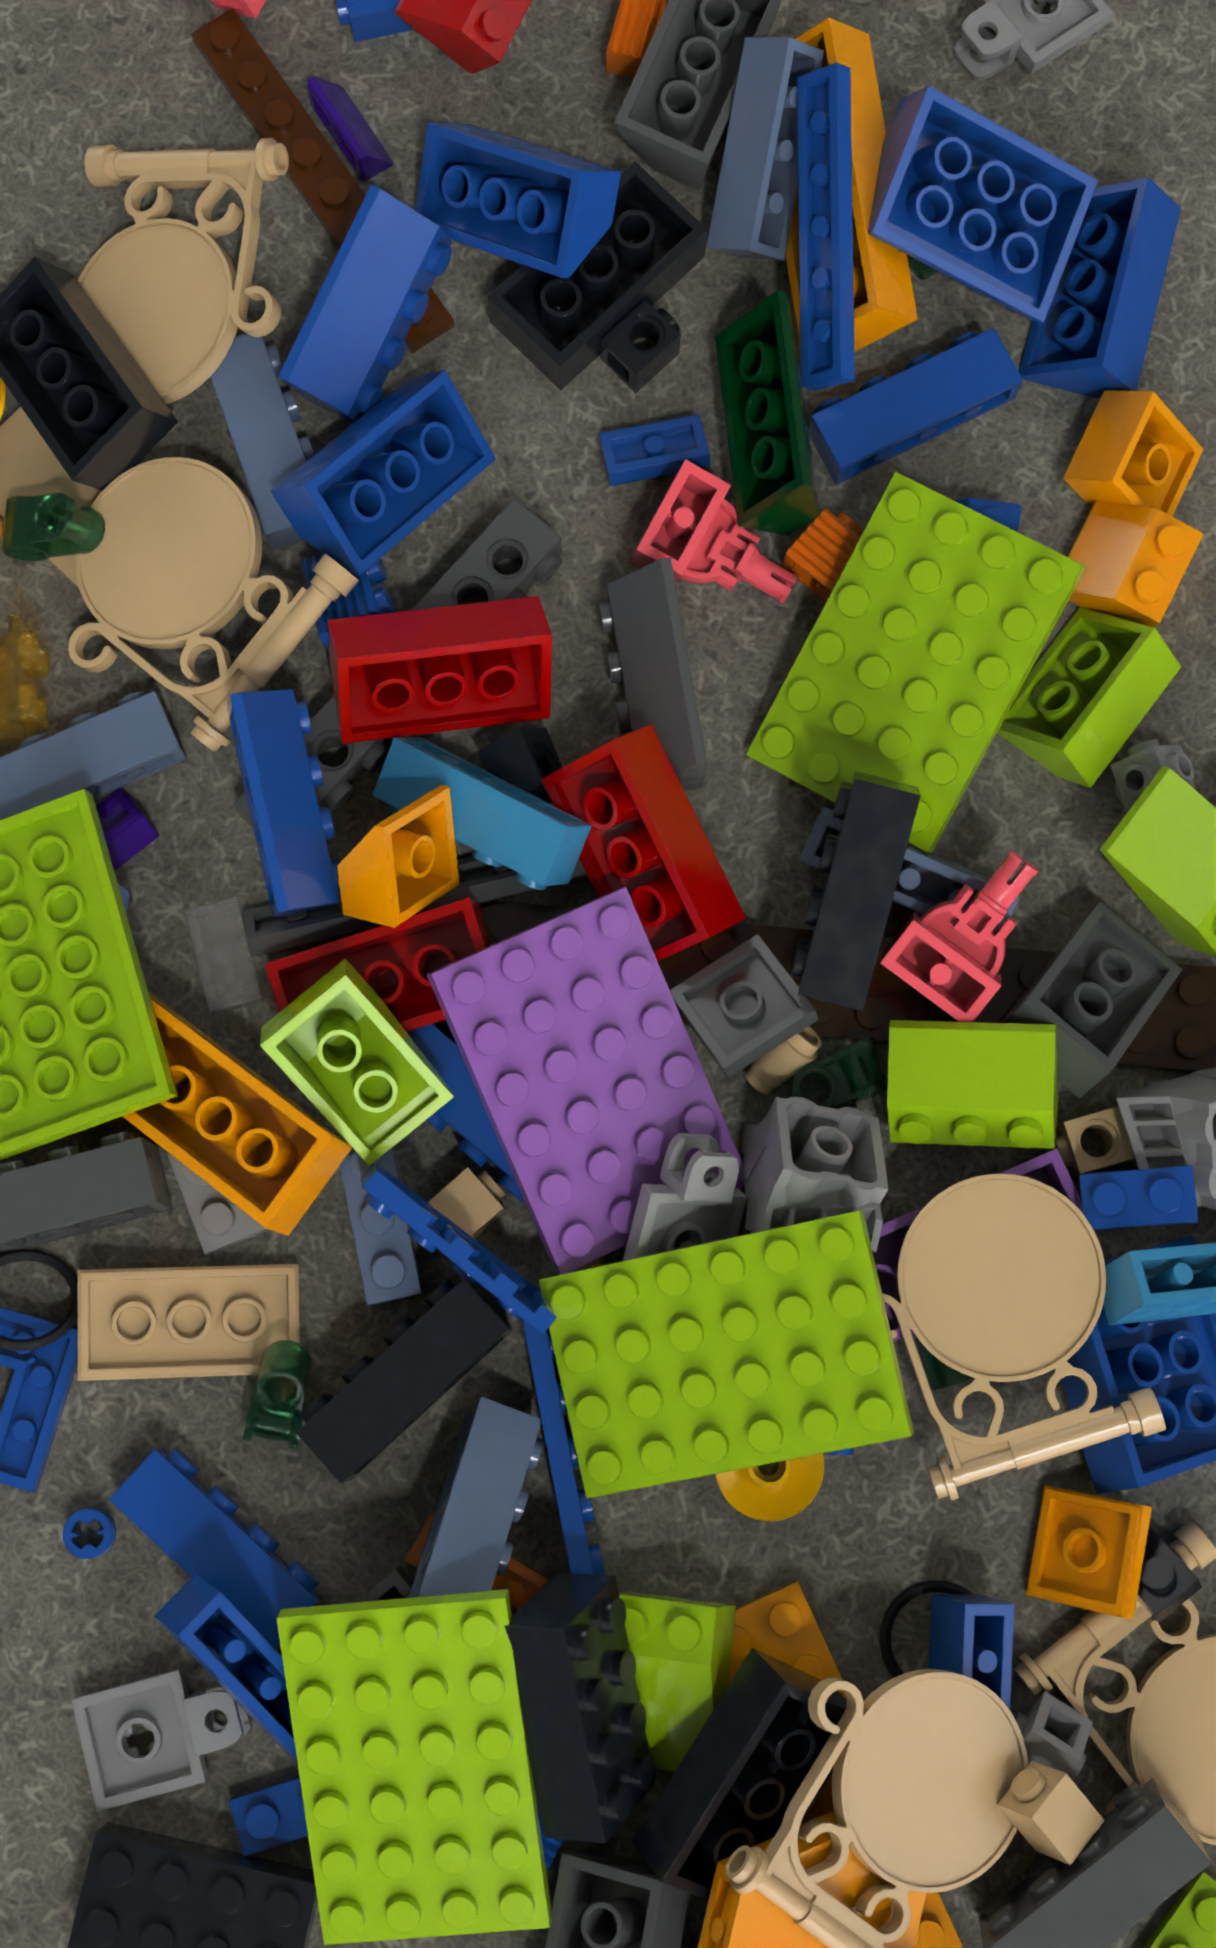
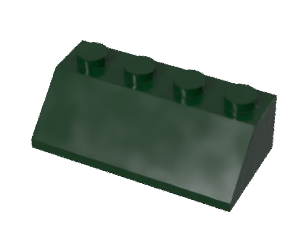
(767, 419)

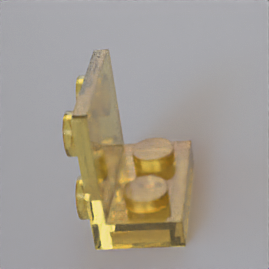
(21, 667)

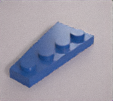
(469, 1256)

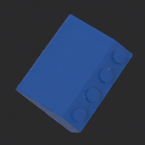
(978, 202)
(1179, 1366)

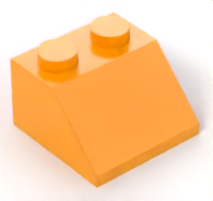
(1134, 453)
(1131, 561)
(402, 863)

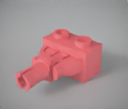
(704, 538)
(953, 950)

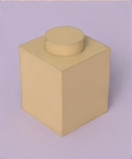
(1050, 1812)

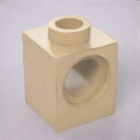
(1109, 1126)
(470, 1201)

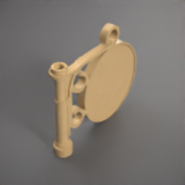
(170, 282)
(177, 569)
(1004, 1289)
(1169, 1711)
(909, 1797)

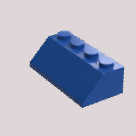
(515, 197)
(1106, 293)
(367, 306)
(385, 473)
(283, 800)

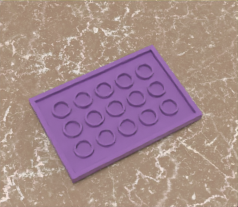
(580, 1069)

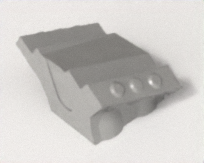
(1175, 1126)
(812, 1166)

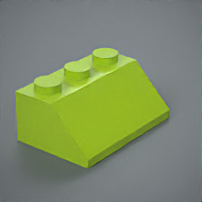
(1089, 694)
(972, 1083)

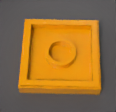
(1089, 1551)

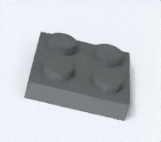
(743, 1005)

